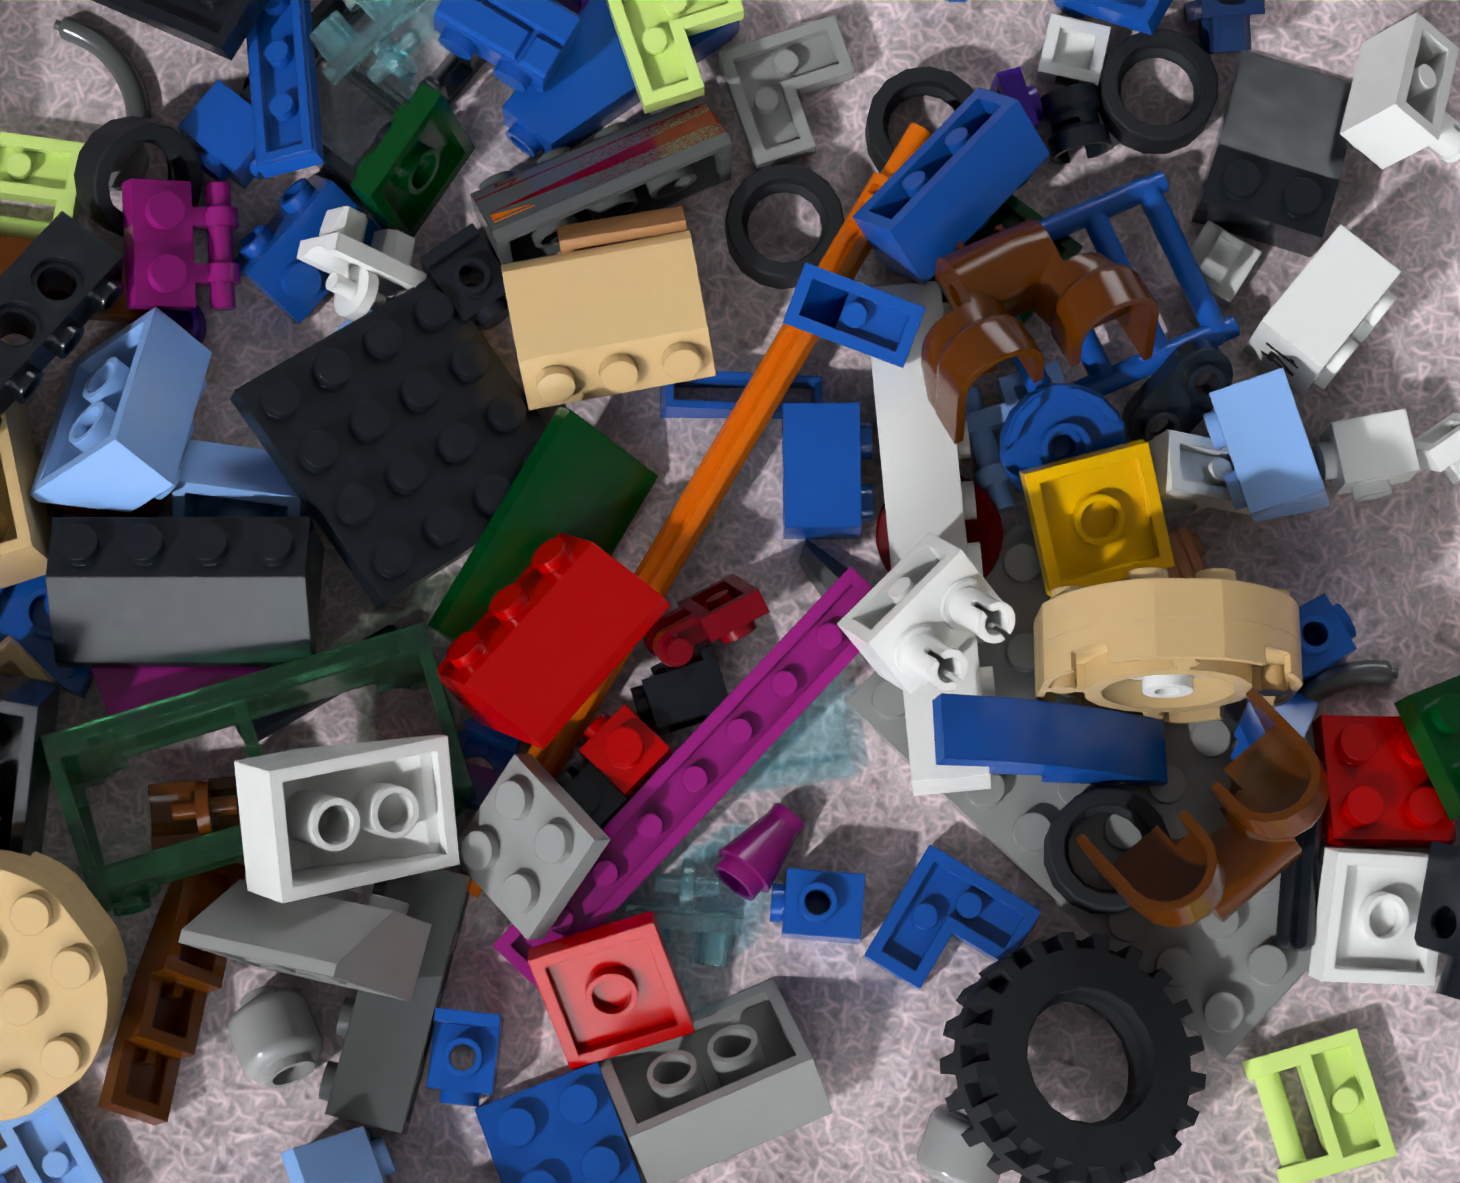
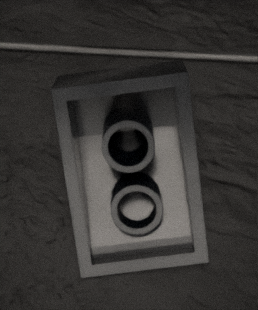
(1276, 155)

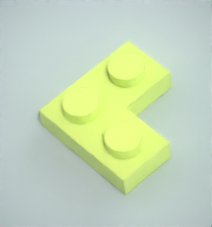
(658, 47)

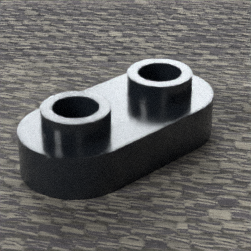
(1172, 392)

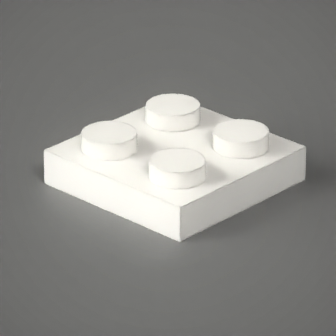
(1370, 919)

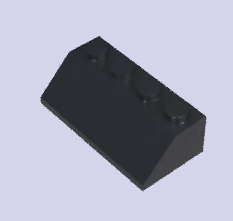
(183, 591)

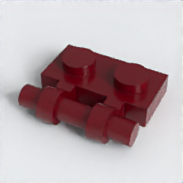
(718, 611)

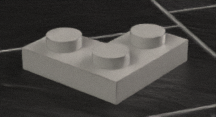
(771, 75)

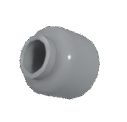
(275, 1036)
(946, 1154)

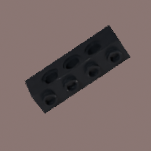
(60, 259)

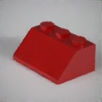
(550, 640)

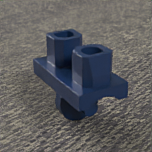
(1224, 23)

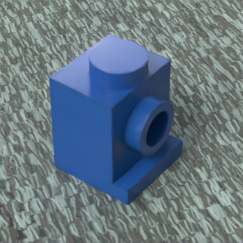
(472, 1029)

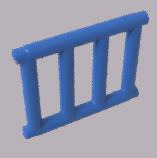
(1094, 216)

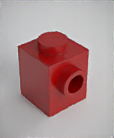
(624, 750)

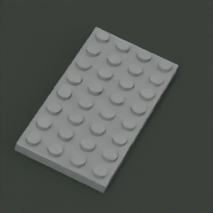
(1222, 968)

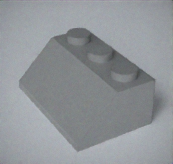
(317, 938)
(718, 1088)

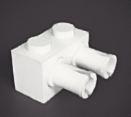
(922, 616)

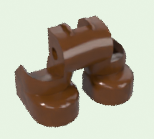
(1007, 277)
(1272, 798)

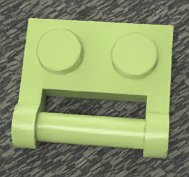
(37, 173)
(1340, 1102)

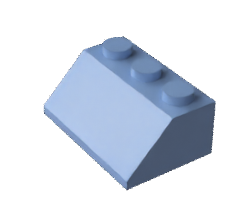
(124, 418)

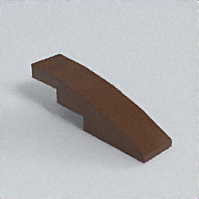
(165, 1002)

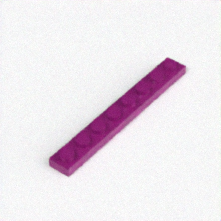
(707, 765)

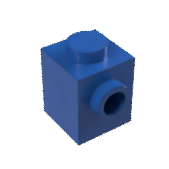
(223, 135)
(1325, 635)
(819, 905)

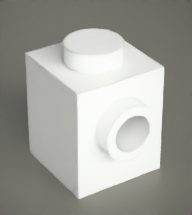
(1367, 454)

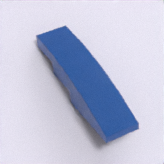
(1049, 740)

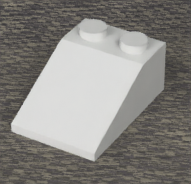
(345, 815)

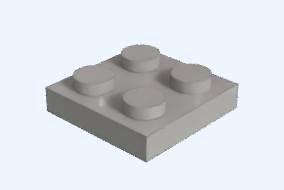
(530, 846)

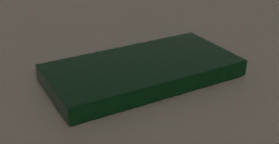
(568, 485)

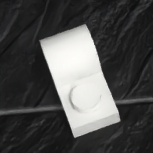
(1191, 474)

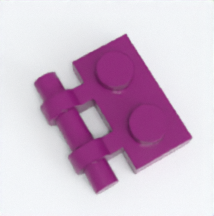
(161, 245)

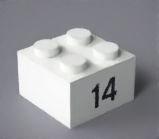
(1332, 298)

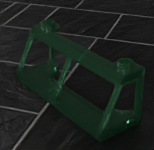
(96, 749)

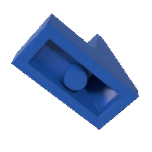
(854, 315)

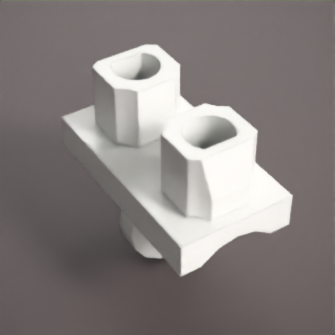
(360, 273)

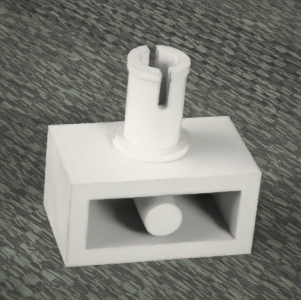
(1403, 94)

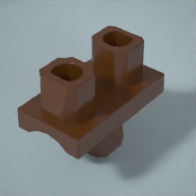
(191, 809)

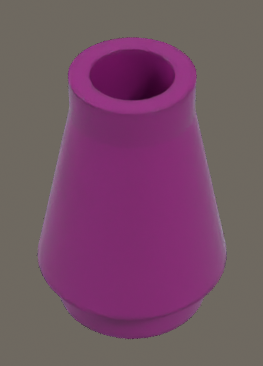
(757, 854)

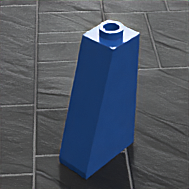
(588, 87)

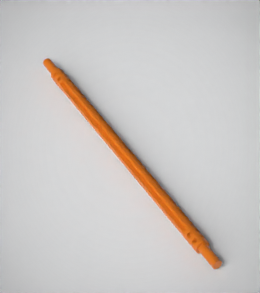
(731, 449)

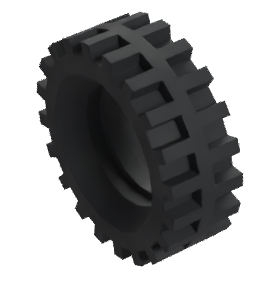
(1000, 1088)

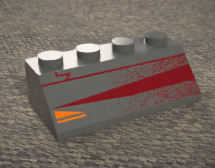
(616, 175)

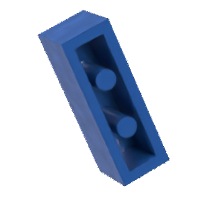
(952, 184)

